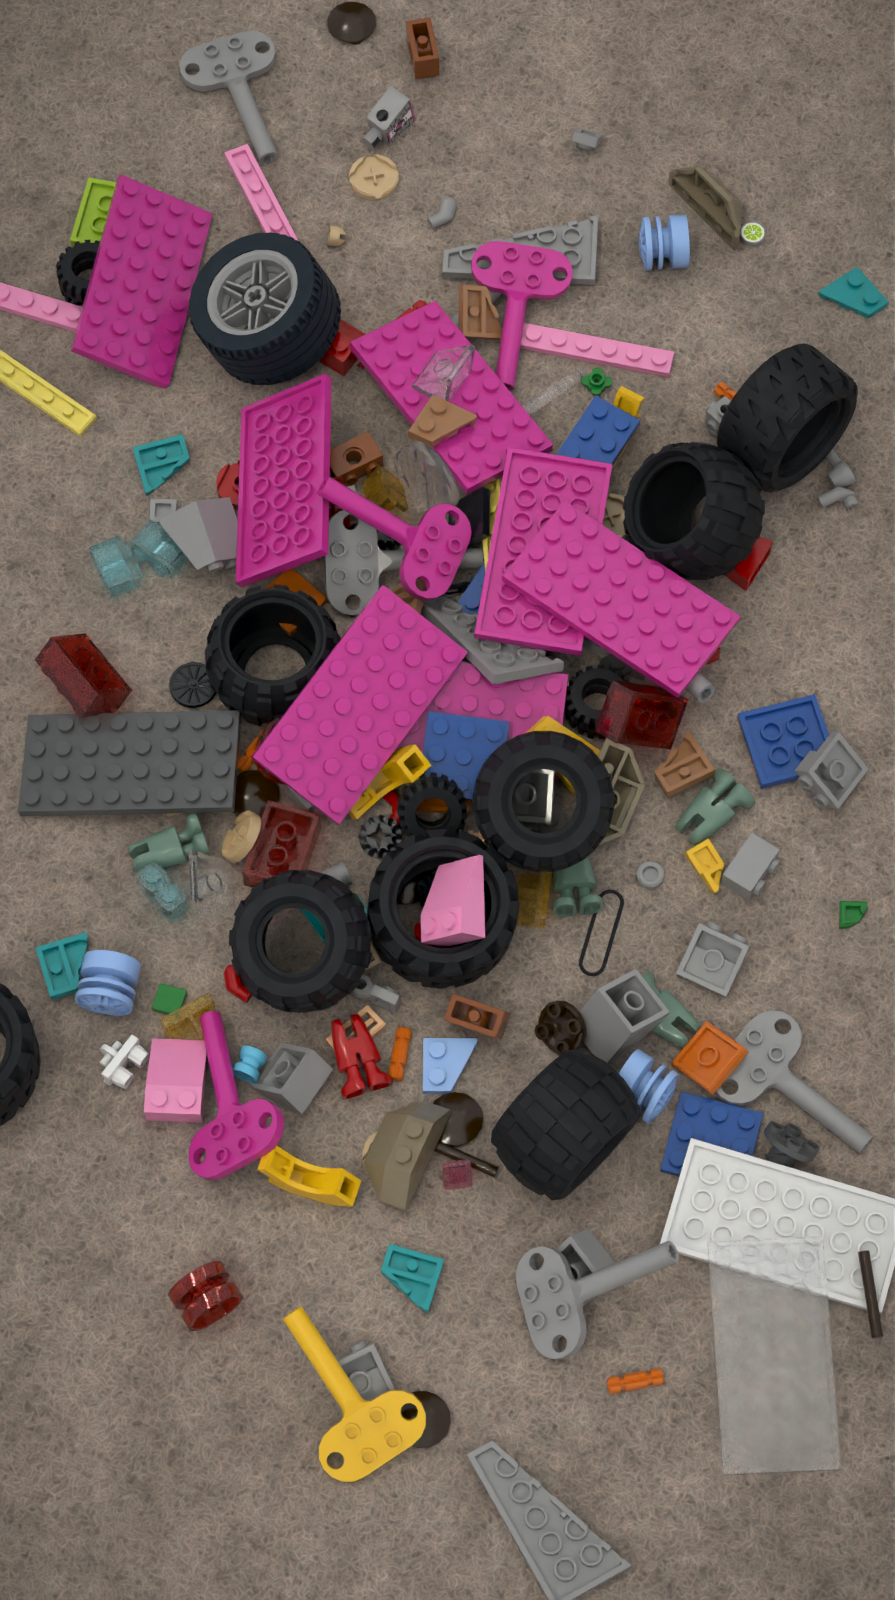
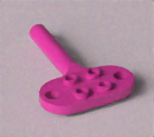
(520, 275)
(430, 549)
(238, 1131)

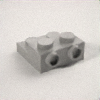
(831, 771)
(714, 958)
(365, 1370)

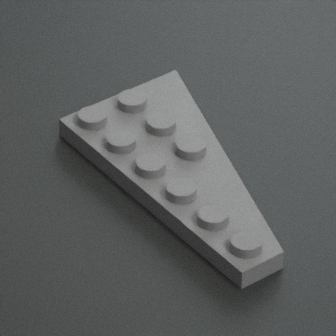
(574, 241)
(493, 659)
(551, 1538)

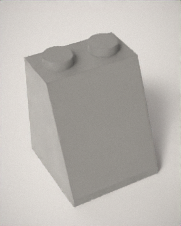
(205, 533)
(621, 1016)

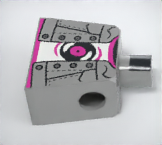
(389, 118)

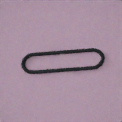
(611, 937)

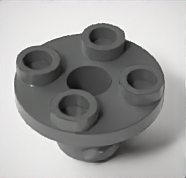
(788, 1145)

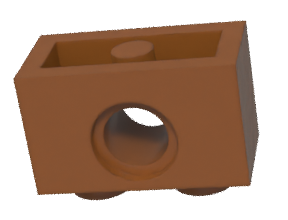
(422, 48)
(357, 449)
(477, 1016)

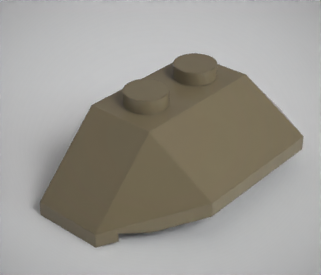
(710, 201)
(626, 785)
(403, 1151)

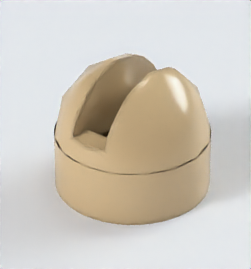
(334, 236)

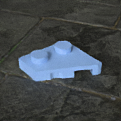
(444, 1062)

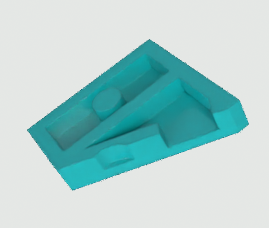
(855, 293)
(62, 964)
(413, 1274)

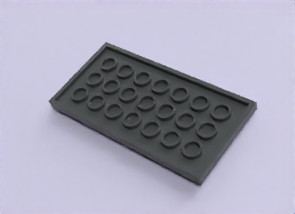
(130, 763)

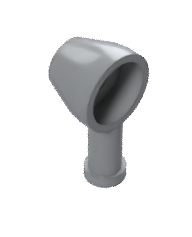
(840, 473)

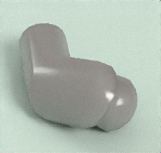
(445, 214)
(839, 495)

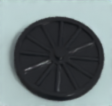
(191, 685)

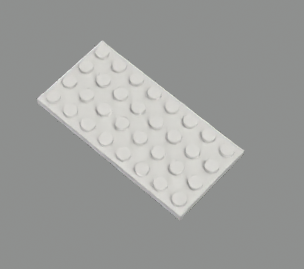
(750, 1198)

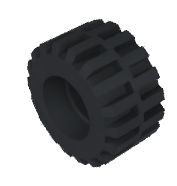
(71, 264)
(580, 687)
(431, 788)

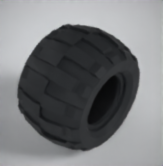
(664, 500)
(254, 623)
(494, 801)
(345, 949)
(565, 1124)

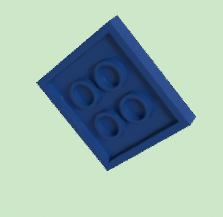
(782, 737)
(460, 746)
(712, 1123)

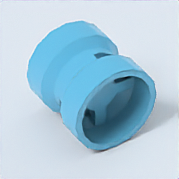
(249, 1063)

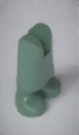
(710, 812)
(166, 846)
(583, 878)
(677, 1015)

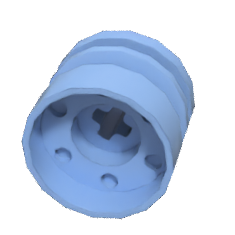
(665, 242)
(108, 982)
(649, 1088)

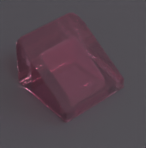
(457, 1174)

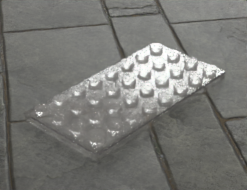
(773, 1356)

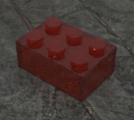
(83, 675)
(641, 715)
(283, 842)

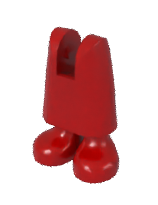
(357, 1054)

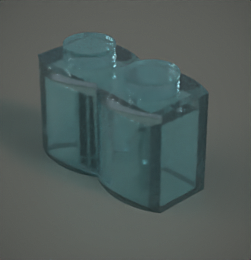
(159, 549)
(115, 566)
(164, 893)

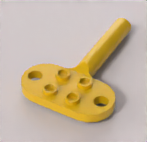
(369, 1429)

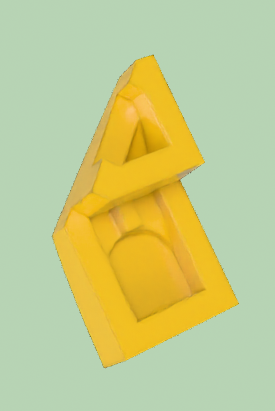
(706, 863)

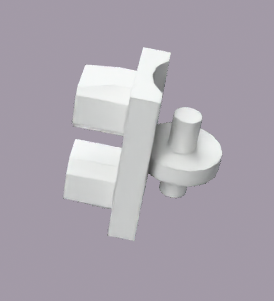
(118, 1057)

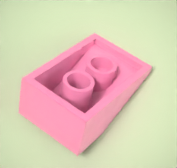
(455, 904)
(176, 1081)

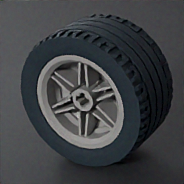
(244, 313)

